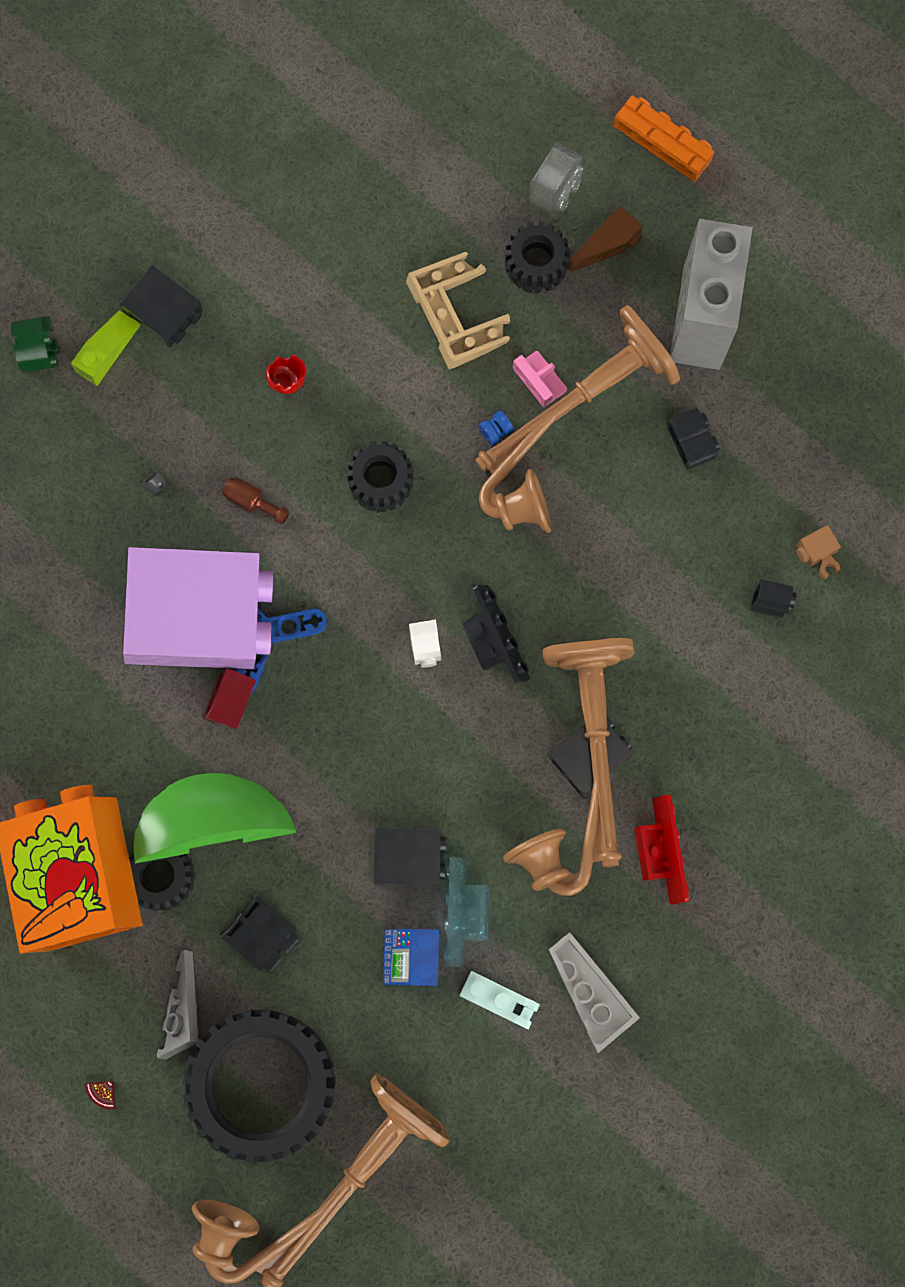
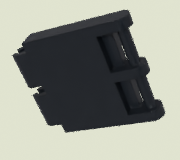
(261, 935)

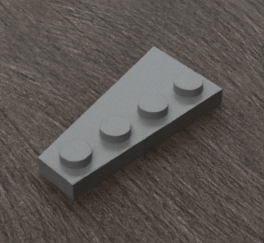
(594, 996)

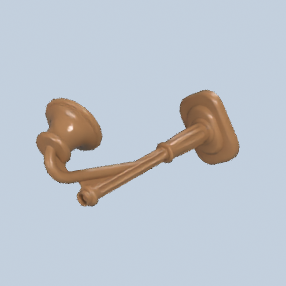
(528, 502)
(541, 854)
(225, 1224)

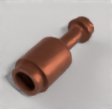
(250, 498)

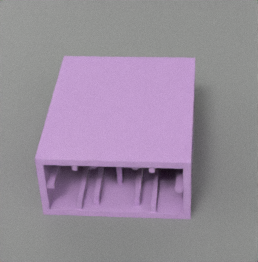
(195, 608)

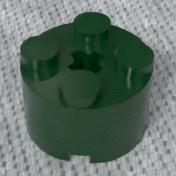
(34, 344)

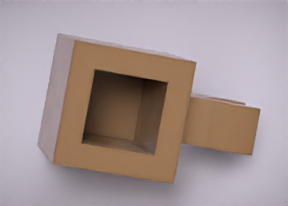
(819, 548)

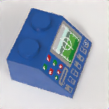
(411, 957)

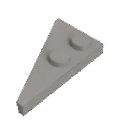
(181, 1011)

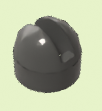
(154, 481)

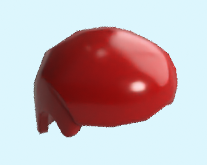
(286, 374)

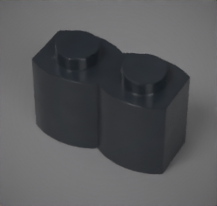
(692, 438)
(773, 598)

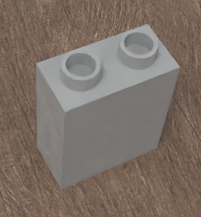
(711, 294)

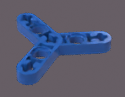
(278, 635)

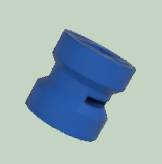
(496, 428)

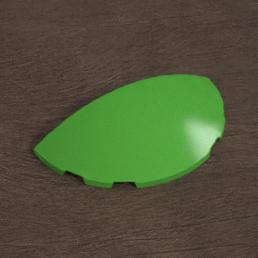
(208, 812)

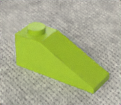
(104, 347)

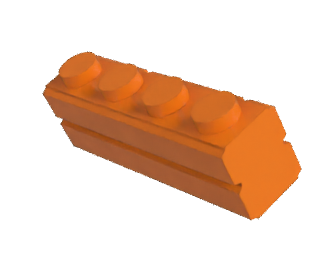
(664, 138)

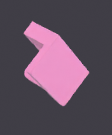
(539, 378)

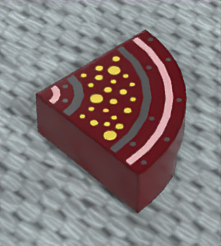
(102, 1094)

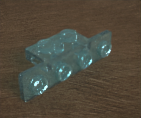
(466, 912)

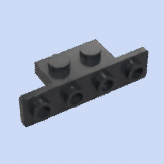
(492, 638)

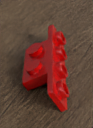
(661, 851)

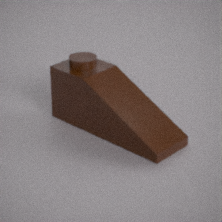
(611, 239)

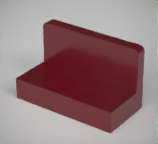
(229, 698)

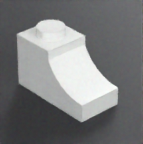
(425, 643)

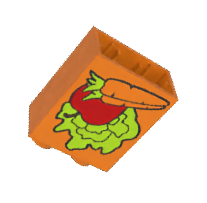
(68, 871)

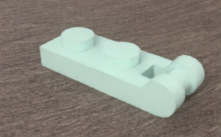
(498, 999)

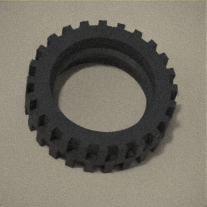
(200, 1078)

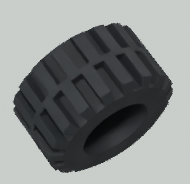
(537, 276)
(386, 496)
(174, 894)

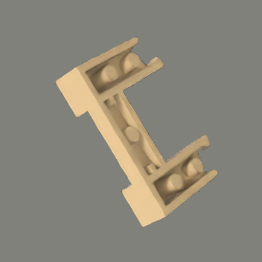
(429, 289)

